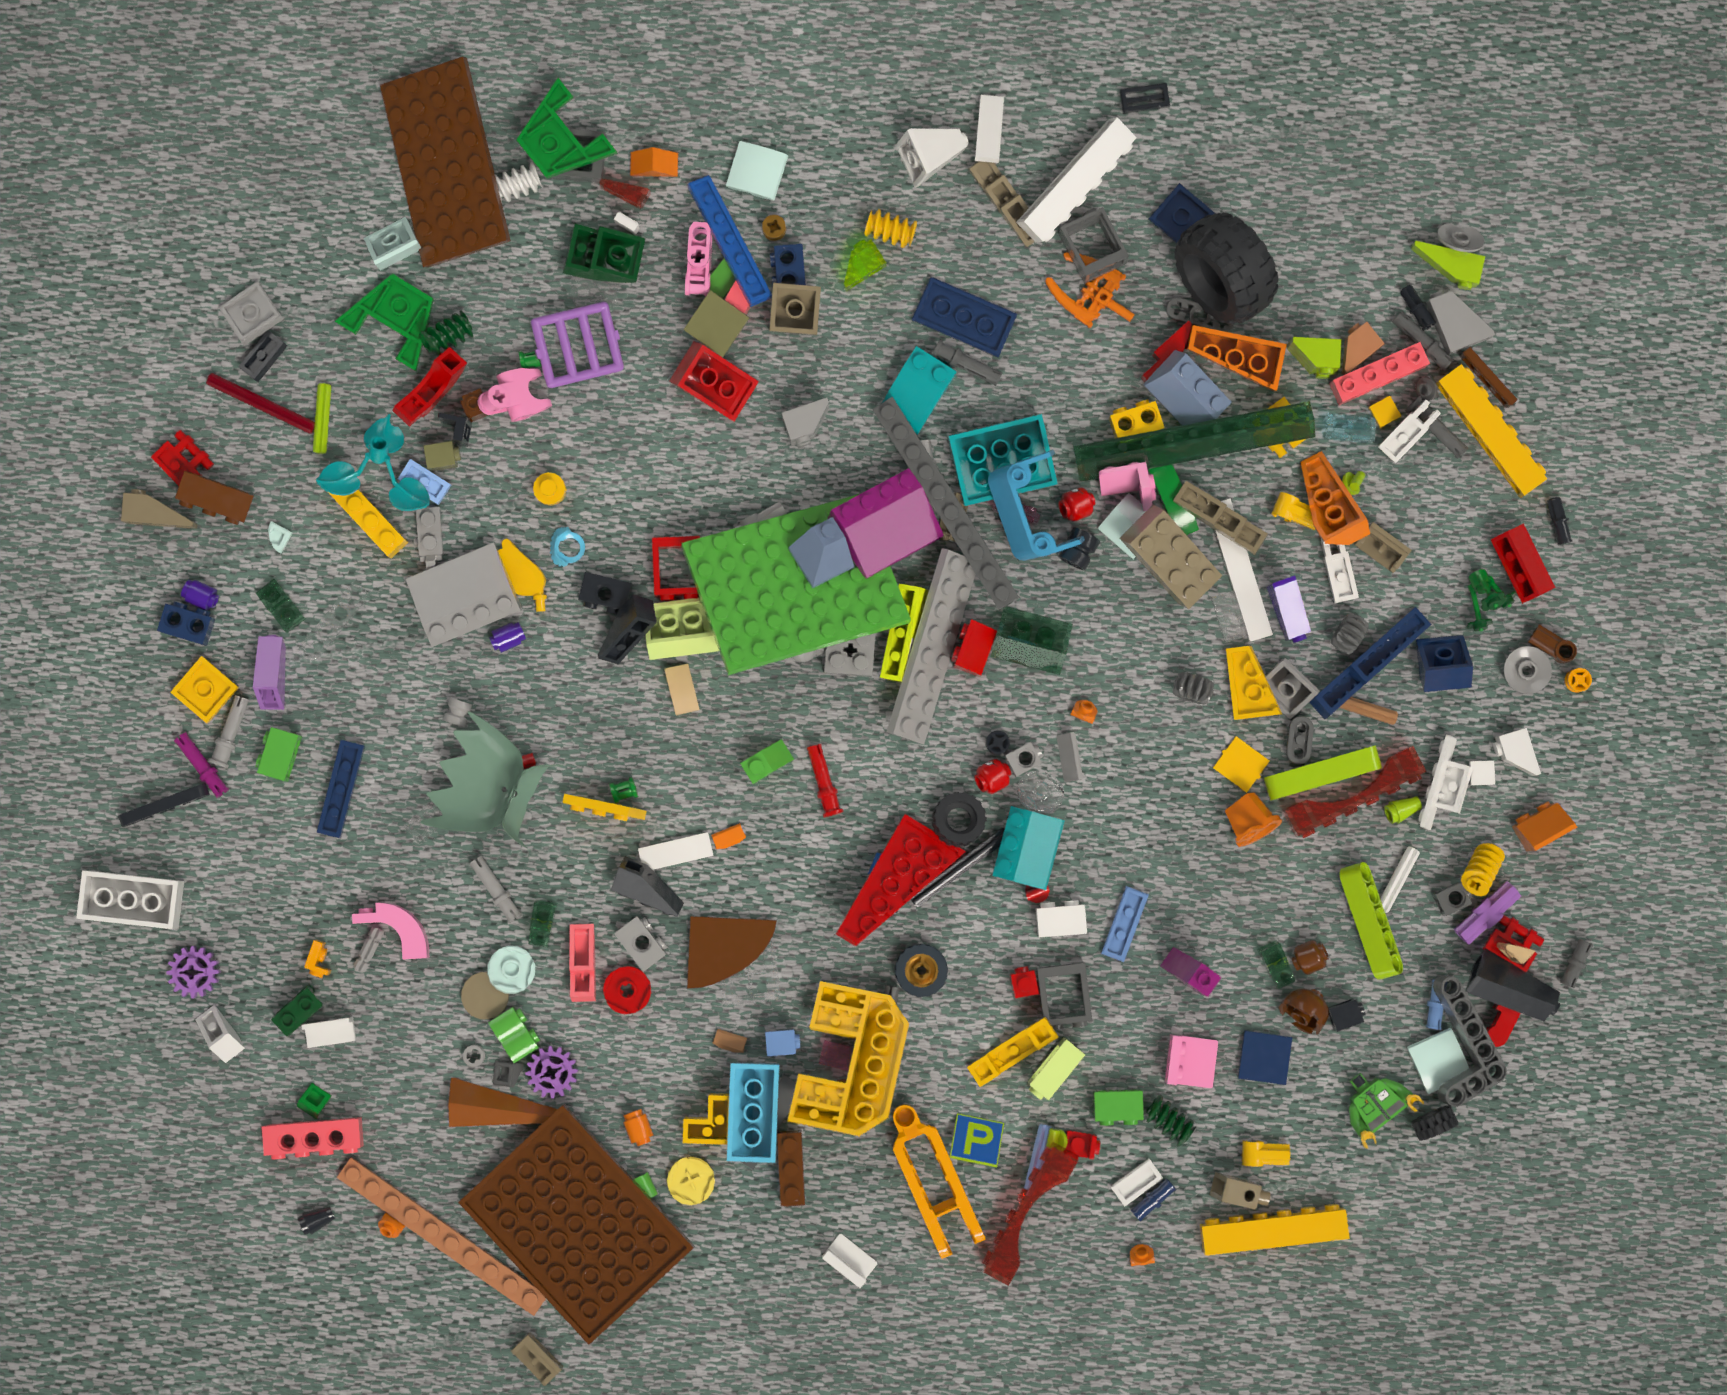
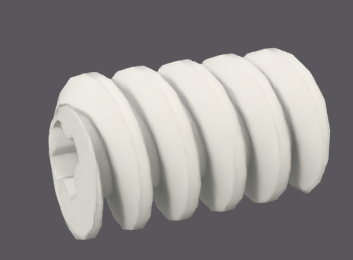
(518, 182)

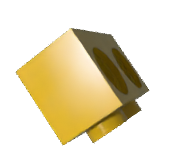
(1134, 417)

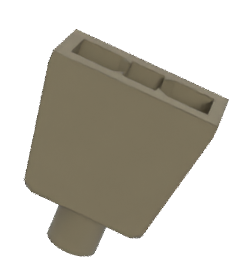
(1238, 1191)

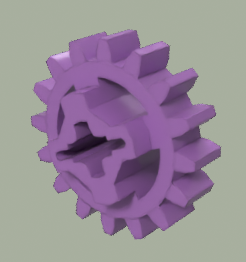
(193, 960)
(547, 1061)

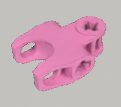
(698, 274)
(513, 395)

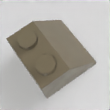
(795, 309)

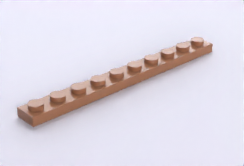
(441, 1236)

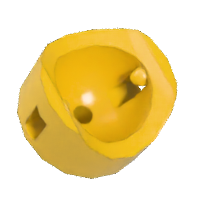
(549, 489)

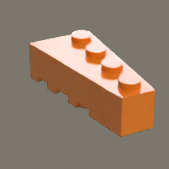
(1244, 355)

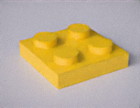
(204, 689)

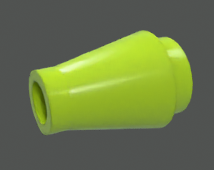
(1399, 810)

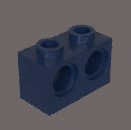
(794, 269)
(185, 628)

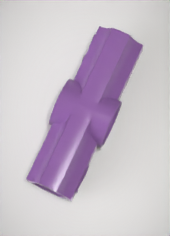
(1487, 913)

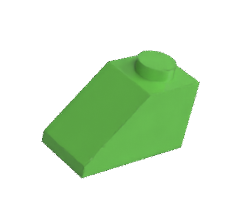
(767, 761)

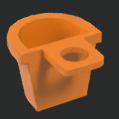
(1251, 819)

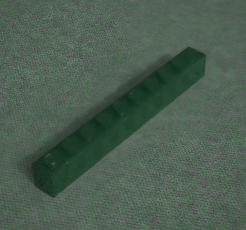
(1198, 440)

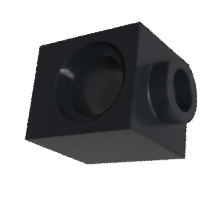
(1346, 1014)

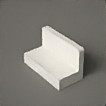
(329, 1032)
(849, 1260)

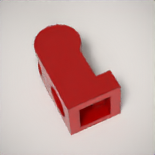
(1502, 1025)

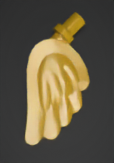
(524, 574)

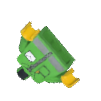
(1377, 1104)

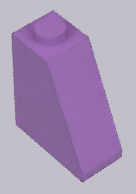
(270, 672)

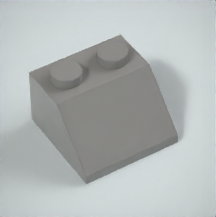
(804, 422)

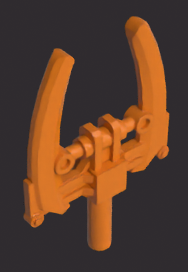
(1100, 296)

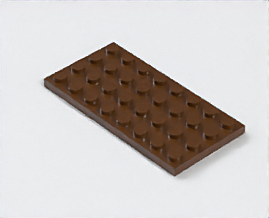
(445, 162)

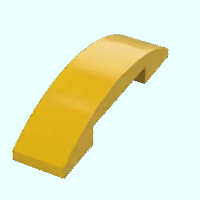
(1012, 1051)

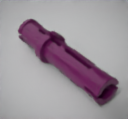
(207, 773)

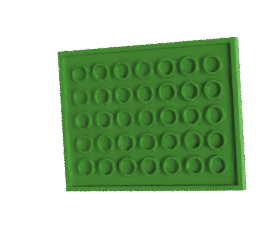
(765, 605)

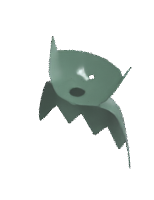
(477, 781)

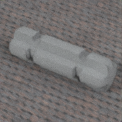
(368, 949)

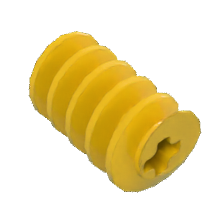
(890, 228)
(1482, 869)

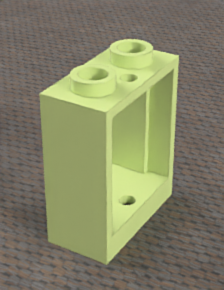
(1055, 1069)

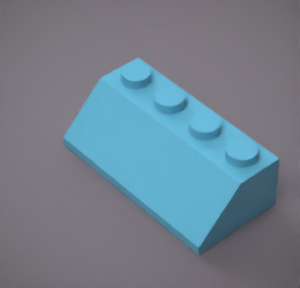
(753, 1112)

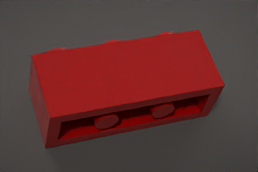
(1523, 563)

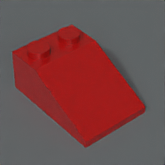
(713, 381)

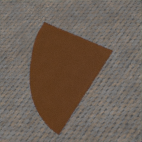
(724, 947)

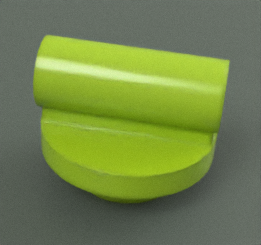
(1353, 482)
(1057, 1136)

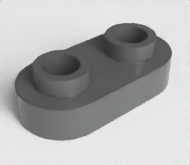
(1299, 740)

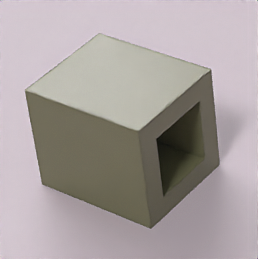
(442, 456)

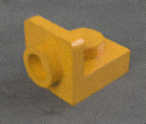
(316, 955)

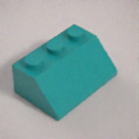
(1028, 848)

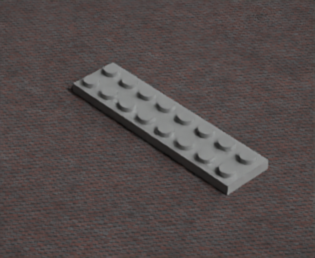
(932, 647)

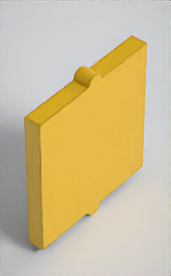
(1241, 764)

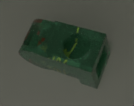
(542, 923)
(1276, 964)

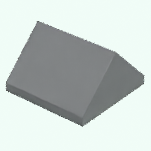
(1290, 688)

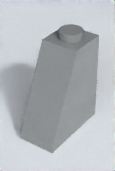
(1456, 322)

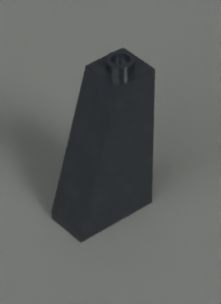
(1511, 987)

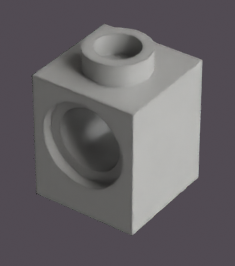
(1013, 759)

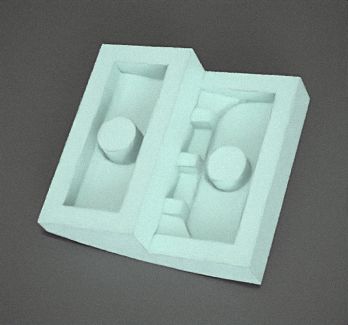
(757, 170)
(1438, 1059)

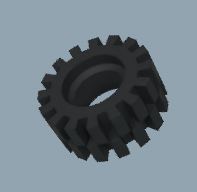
(1434, 1123)

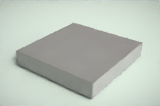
(251, 313)

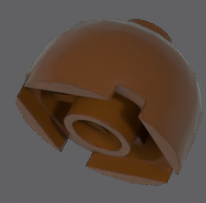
(1309, 1011)

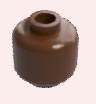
(1310, 957)

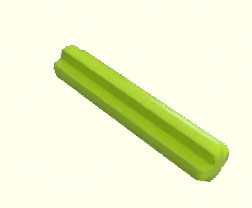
(322, 418)

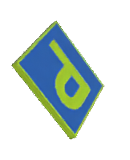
(976, 1140)

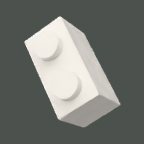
(1061, 919)

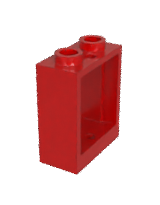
(668, 593)

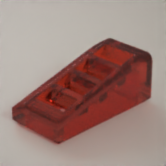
(629, 193)

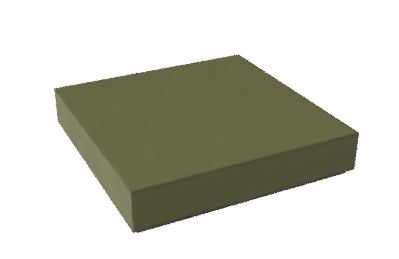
(716, 323)

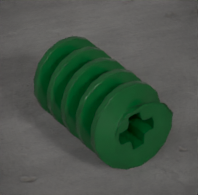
(446, 333)
(1170, 1120)

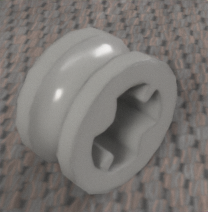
(478, 1061)

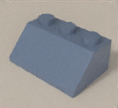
(1186, 390)

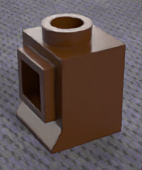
(471, 407)

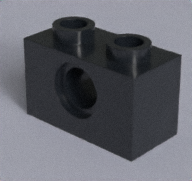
(594, 583)

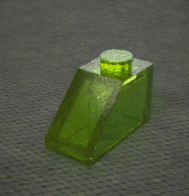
(863, 263)

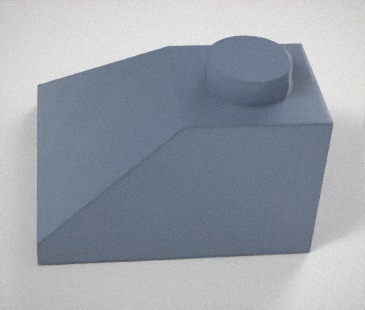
(822, 553)

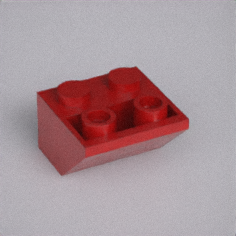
(975, 647)

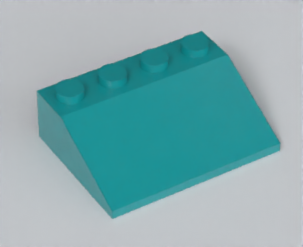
(994, 446)

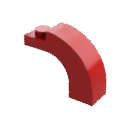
(435, 385)

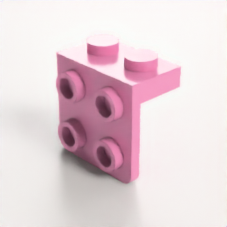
(1129, 479)

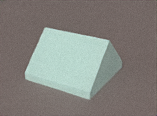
(392, 243)
(1121, 519)

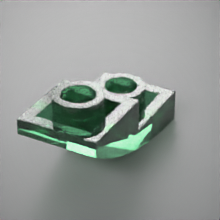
(280, 605)

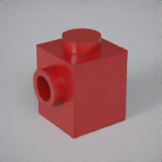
(1024, 982)

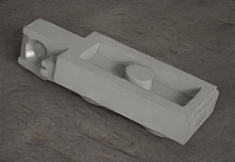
(429, 535)

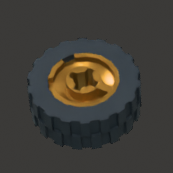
(923, 984)

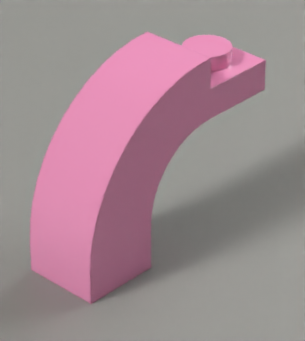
(410, 930)

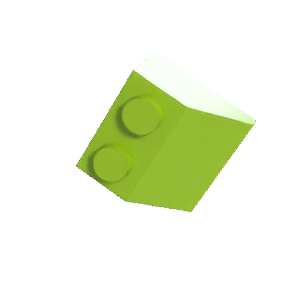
(1317, 355)

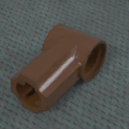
(1550, 644)

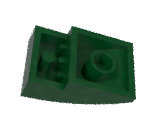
(603, 254)

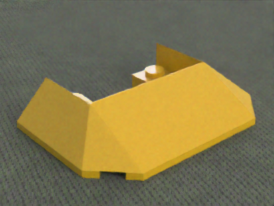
(874, 1065)

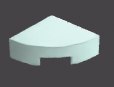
(278, 536)

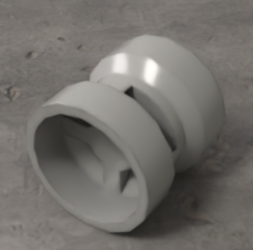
(458, 710)

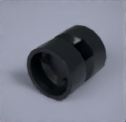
(1078, 555)

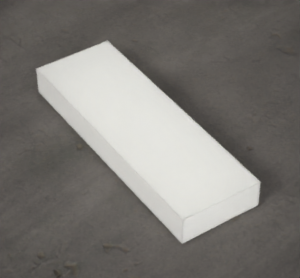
(989, 128)
(676, 851)

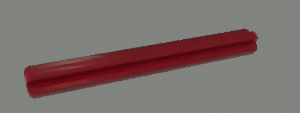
(260, 403)

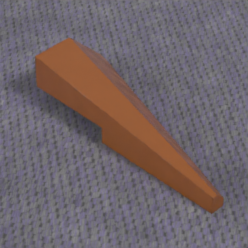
(483, 1106)

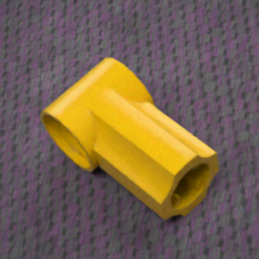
(1293, 510)
(1261, 1153)

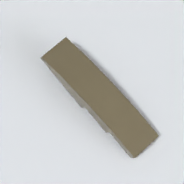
(1002, 196)
(1220, 517)

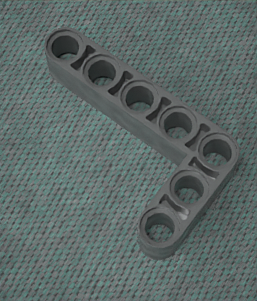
(1471, 1042)

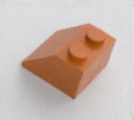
(1543, 826)

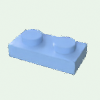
(434, 485)

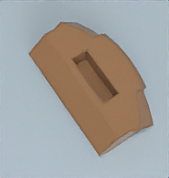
(730, 1041)

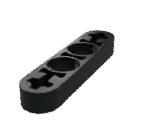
(163, 805)

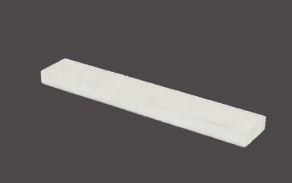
(1245, 586)

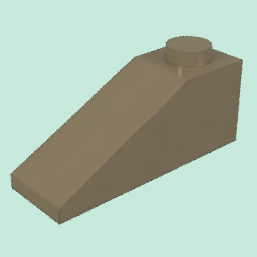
(146, 510)

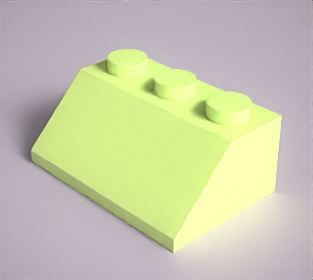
(680, 630)

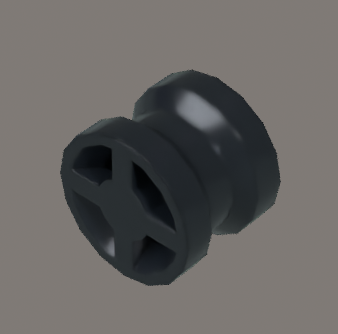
(1000, 740)

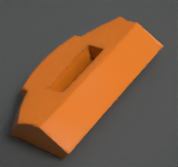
(728, 837)

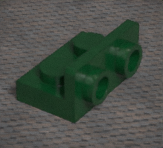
(297, 1011)

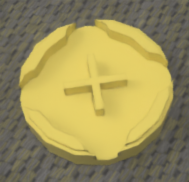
(690, 1180)

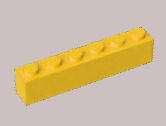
(1491, 431)
(1275, 1230)

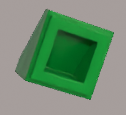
(313, 1100)

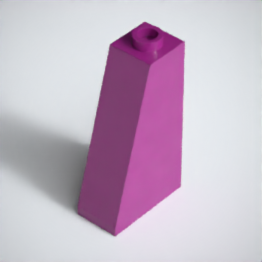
(1190, 972)

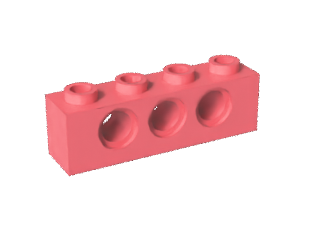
(1379, 373)
(274, 1135)

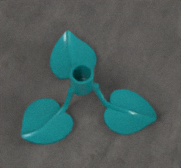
(380, 439)

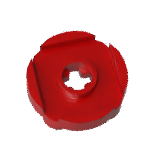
(640, 985)

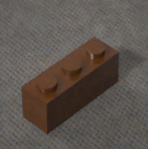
(214, 497)
(791, 1168)

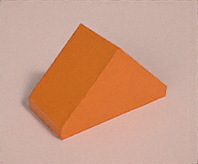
(654, 163)

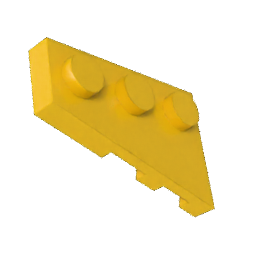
(1249, 686)
(601, 808)

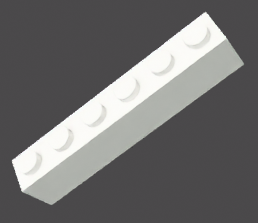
(1076, 180)

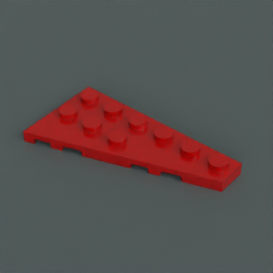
(903, 869)

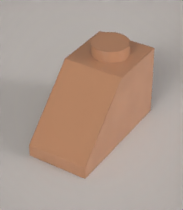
(1359, 346)

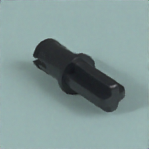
(1417, 307)
(1559, 520)

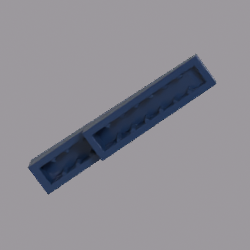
(1370, 663)

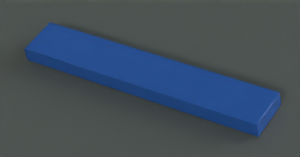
(729, 241)

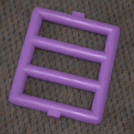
(580, 313)

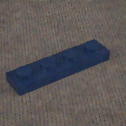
(340, 789)

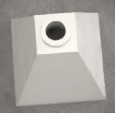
(929, 150)

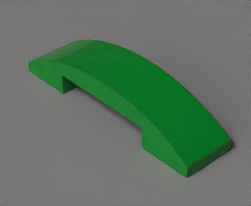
(1168, 486)

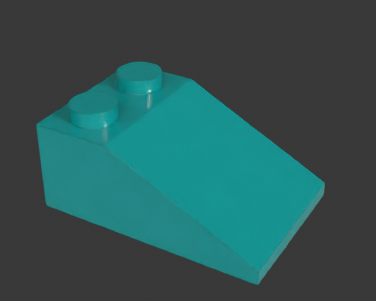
(920, 387)

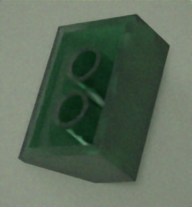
(1032, 640)

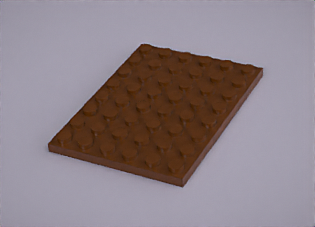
(576, 1224)

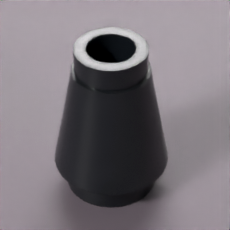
(315, 1220)

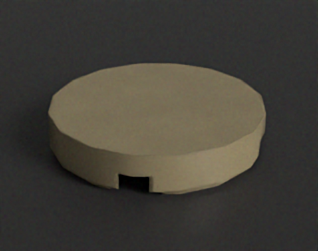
(482, 998)

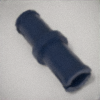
(1153, 1199)

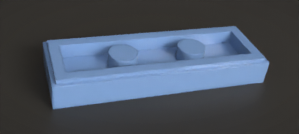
(1124, 924)

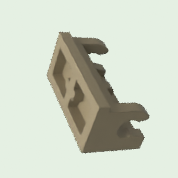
(1383, 548)
(537, 1359)

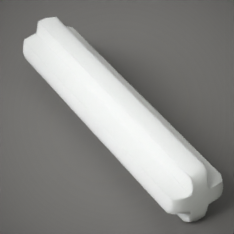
(1398, 878)

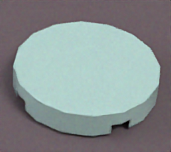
(511, 969)

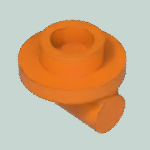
(1084, 710)
(390, 1226)
(1141, 1255)

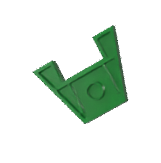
(552, 143)
(397, 307)

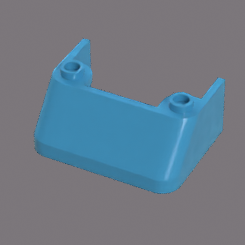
(1004, 486)

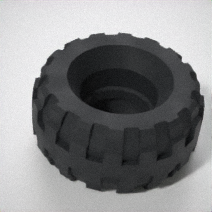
(1226, 268)

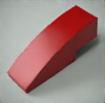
(1175, 342)

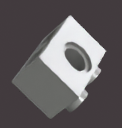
(643, 957)

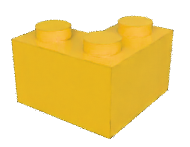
(711, 1128)

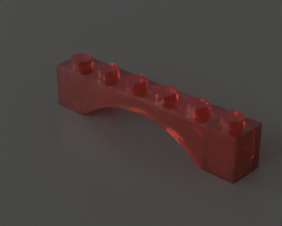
(1398, 769)
(1054, 1170)

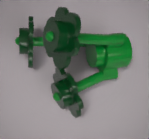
(1482, 583)

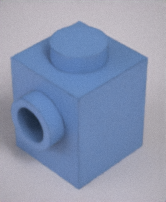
(782, 1042)

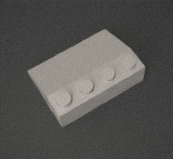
(463, 594)

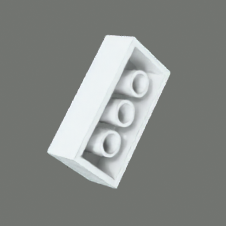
(130, 899)

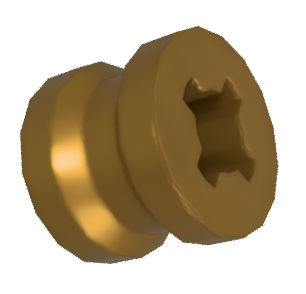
(775, 231)

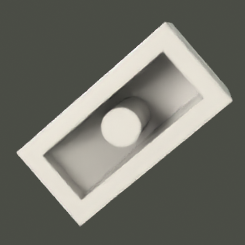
(1517, 751)
(219, 1034)

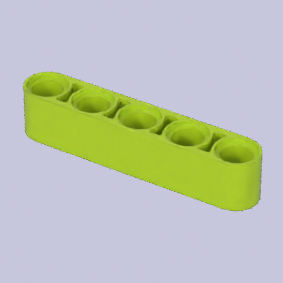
(1322, 773)
(1371, 920)

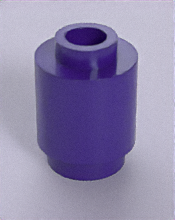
(200, 594)
(507, 637)

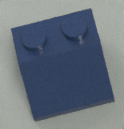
(1444, 663)

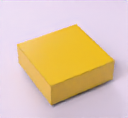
(1384, 411)

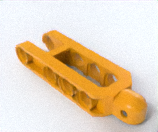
(909, 1127)

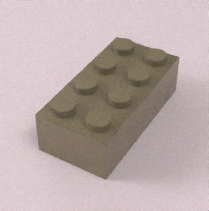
(1170, 556)

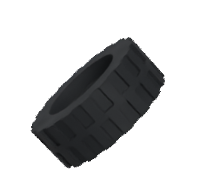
(965, 802)

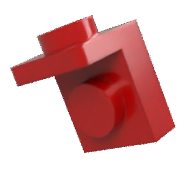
(1083, 1144)

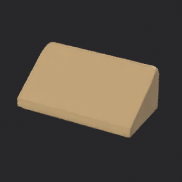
(681, 689)
(1515, 953)

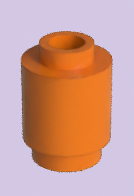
(638, 1127)

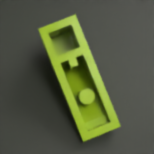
(1456, 266)

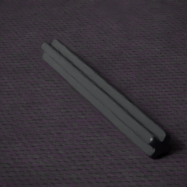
(959, 867)

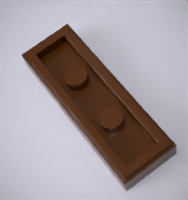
(1488, 378)

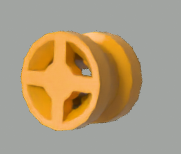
(1581, 676)

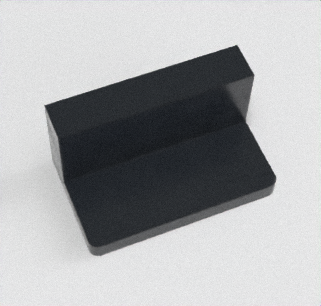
(462, 428)

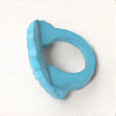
(560, 535)

